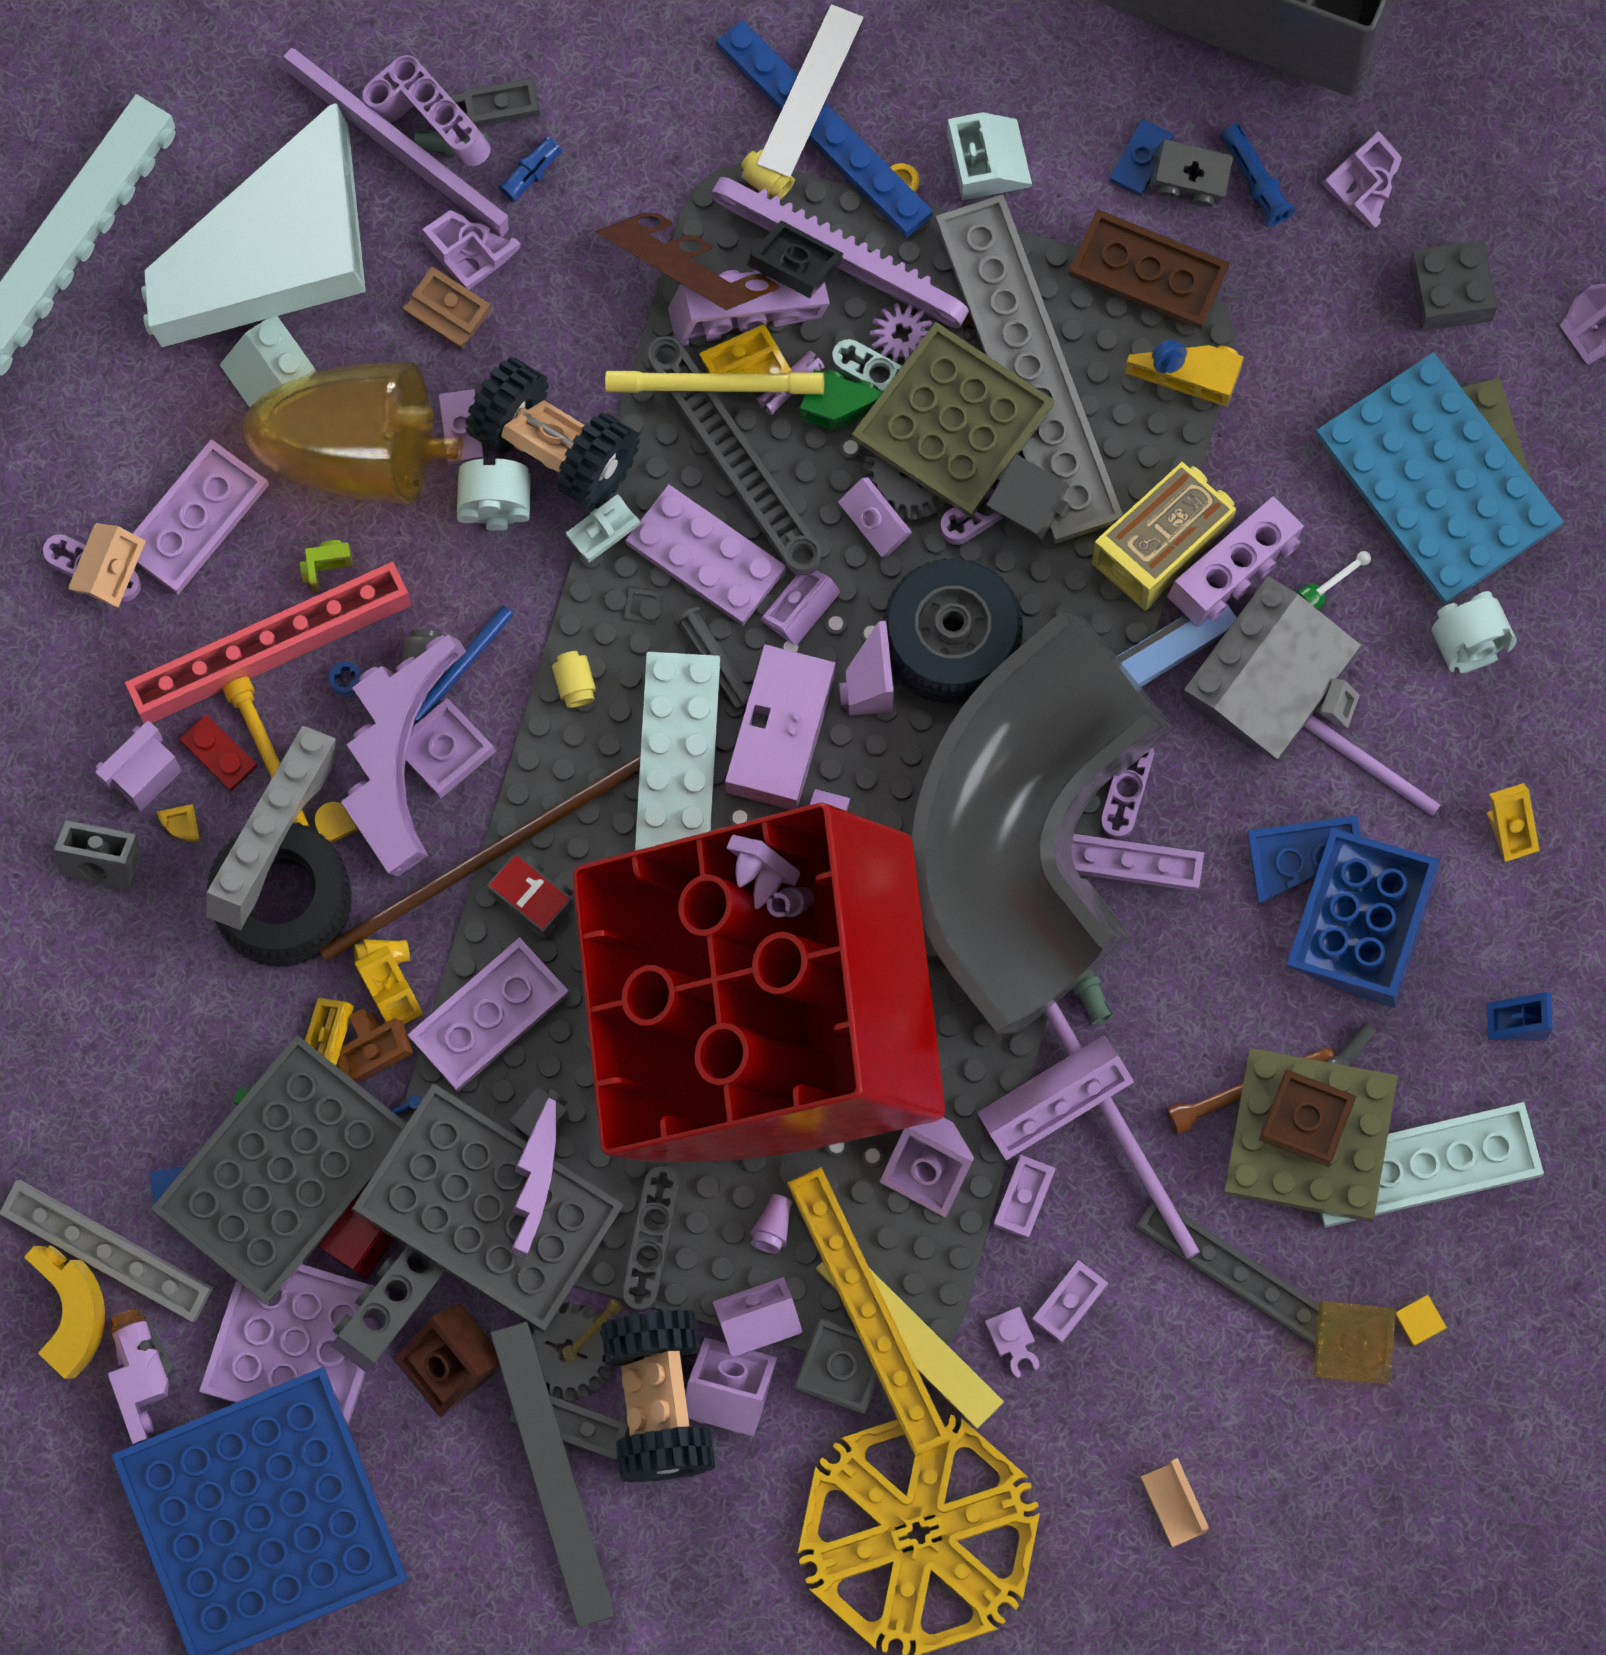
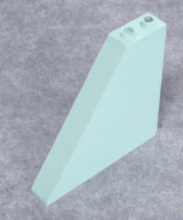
(269, 246)

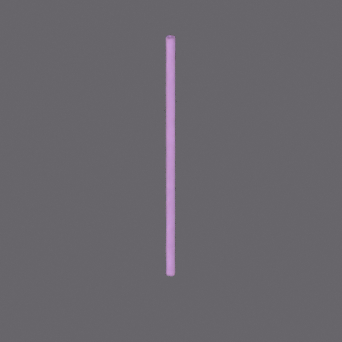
(1130, 1145)

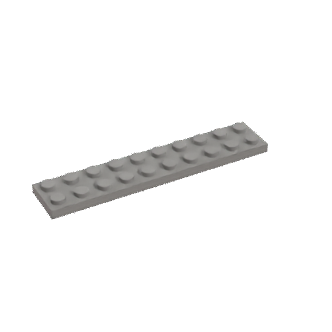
(1021, 338)

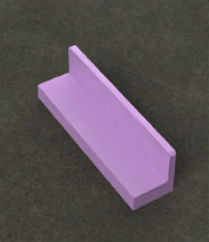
(1055, 1097)

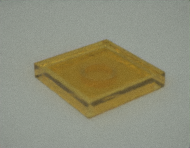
(1354, 1342)

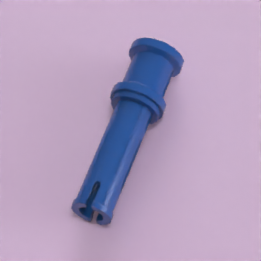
(1263, 187)

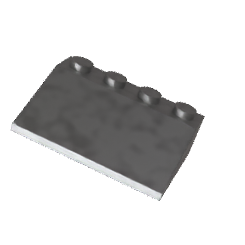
(1271, 669)

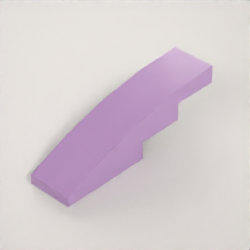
(537, 1166)

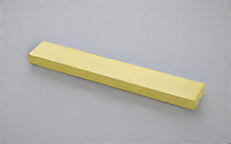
(937, 1360)

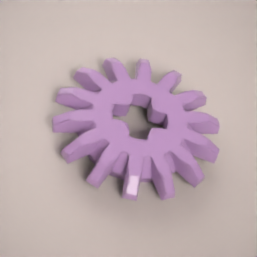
(888, 328)

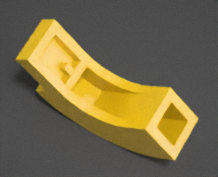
(82, 1311)

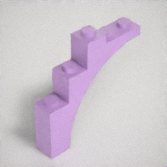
(381, 748)

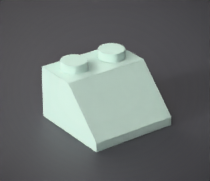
(265, 360)

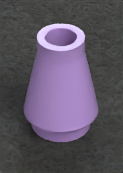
(772, 1226)

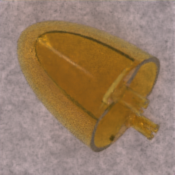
(350, 432)

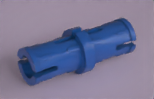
(530, 169)

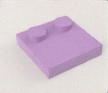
(446, 748)

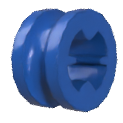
(336, 672)

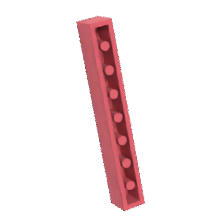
(269, 643)

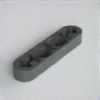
(654, 1239)

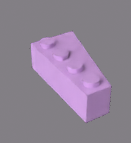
(697, 316)

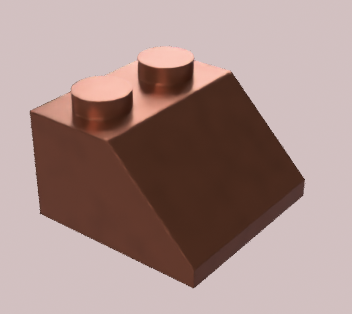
(449, 1358)

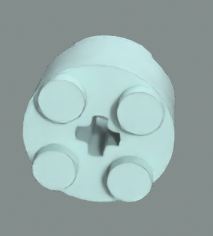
(493, 493)
(1473, 633)

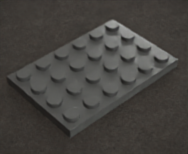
(281, 1169)
(452, 1198)

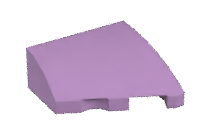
(1373, 170)
(456, 239)

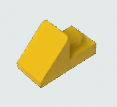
(1513, 822)

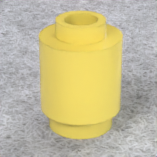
(765, 178)
(574, 679)

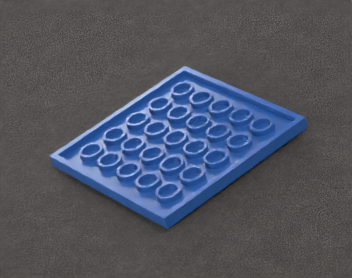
(260, 1517)

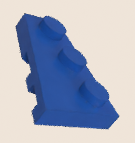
(1291, 853)

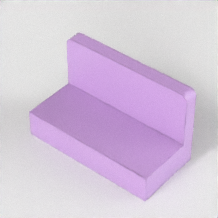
(757, 1317)

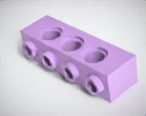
(1268, 523)

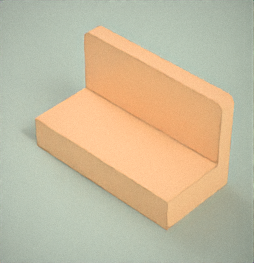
(107, 563)
(1175, 1503)

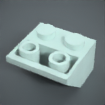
(987, 155)

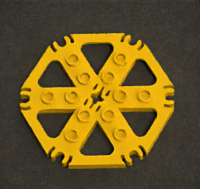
(912, 1569)

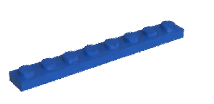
(829, 134)

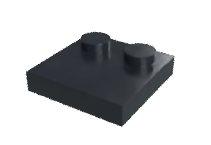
(795, 259)

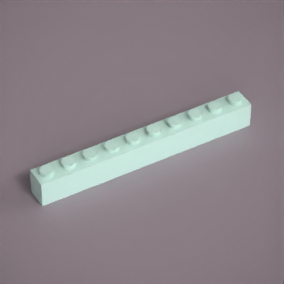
(78, 219)

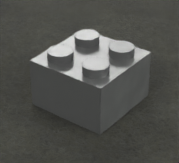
(1453, 285)

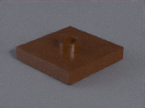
(1307, 1118)

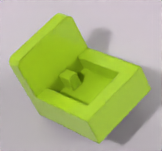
(329, 555)

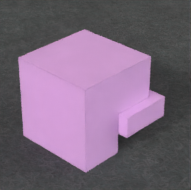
(140, 767)

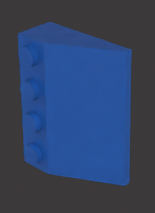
(1364, 916)

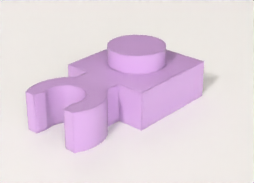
(1011, 1335)

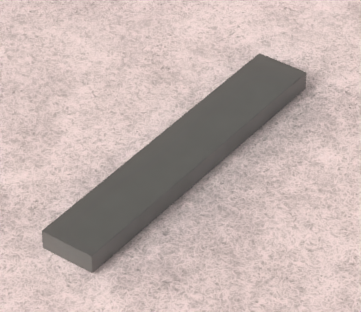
(1238, 1274)

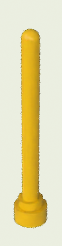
(241, 695)

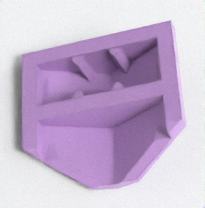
(1587, 323)

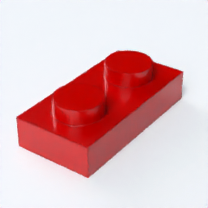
(218, 753)

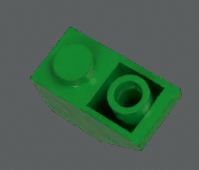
(841, 402)

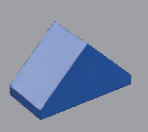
(1521, 1018)

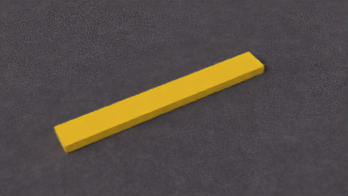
(868, 1312)

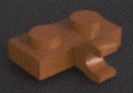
(375, 1046)

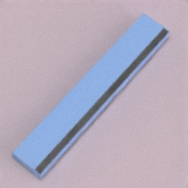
(1173, 646)

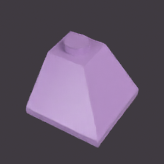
(869, 676)
(929, 1165)

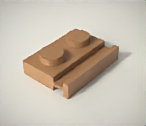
(447, 308)

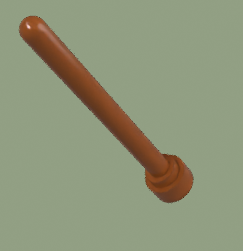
(1185, 1114)

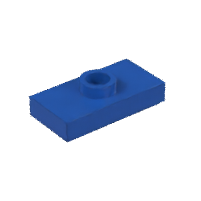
(1137, 161)

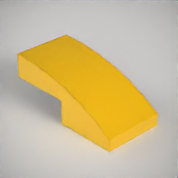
(388, 986)

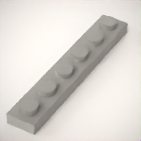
(106, 1250)

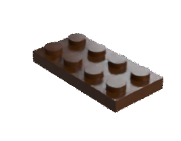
(1149, 269)

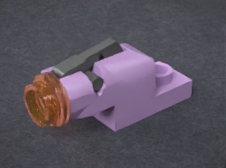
(143, 1371)

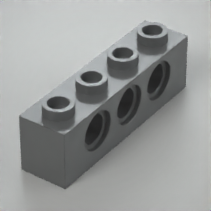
(366, 1345)

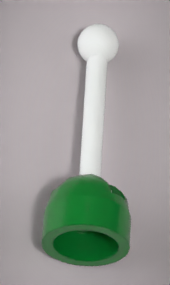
(1316, 594)

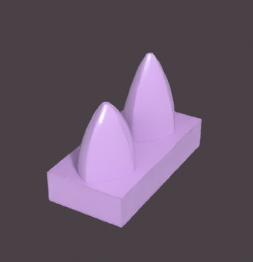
(762, 862)

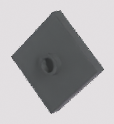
(837, 1368)

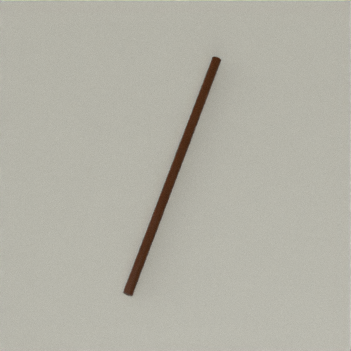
(481, 859)

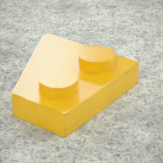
(746, 354)

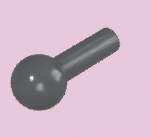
(1354, 1046)

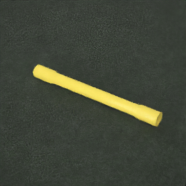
(714, 382)

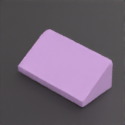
(800, 606)

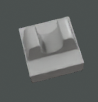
(1339, 703)

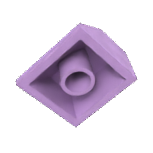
(729, 1388)

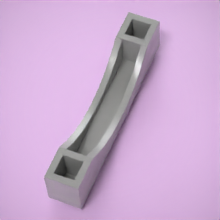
(248, 862)

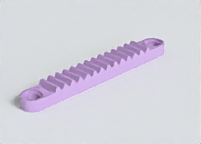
(855, 260)

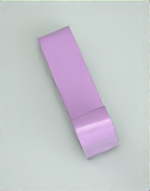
(410, 85)

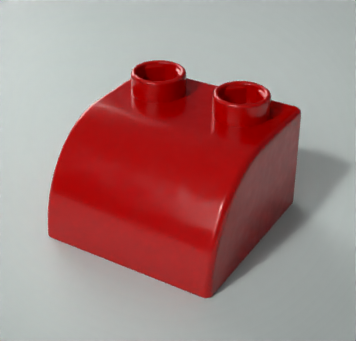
(753, 1027)

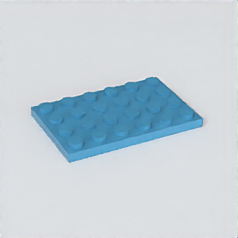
(1439, 478)

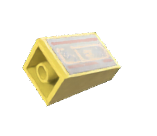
(1162, 534)

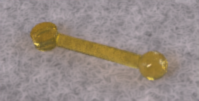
(570, 1352)

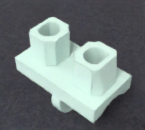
(602, 528)

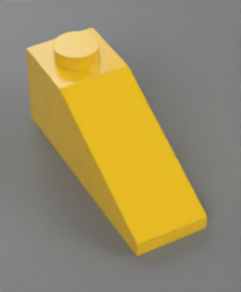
(1206, 373)

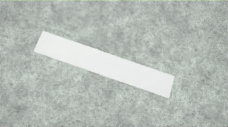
(810, 90)

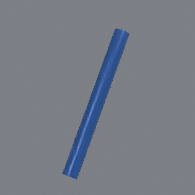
(473, 650)

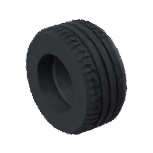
(320, 923)

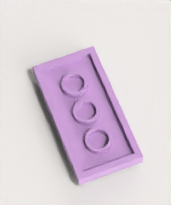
(197, 515)
(705, 555)
(488, 1014)

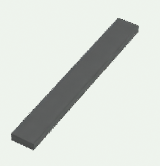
(553, 1474)

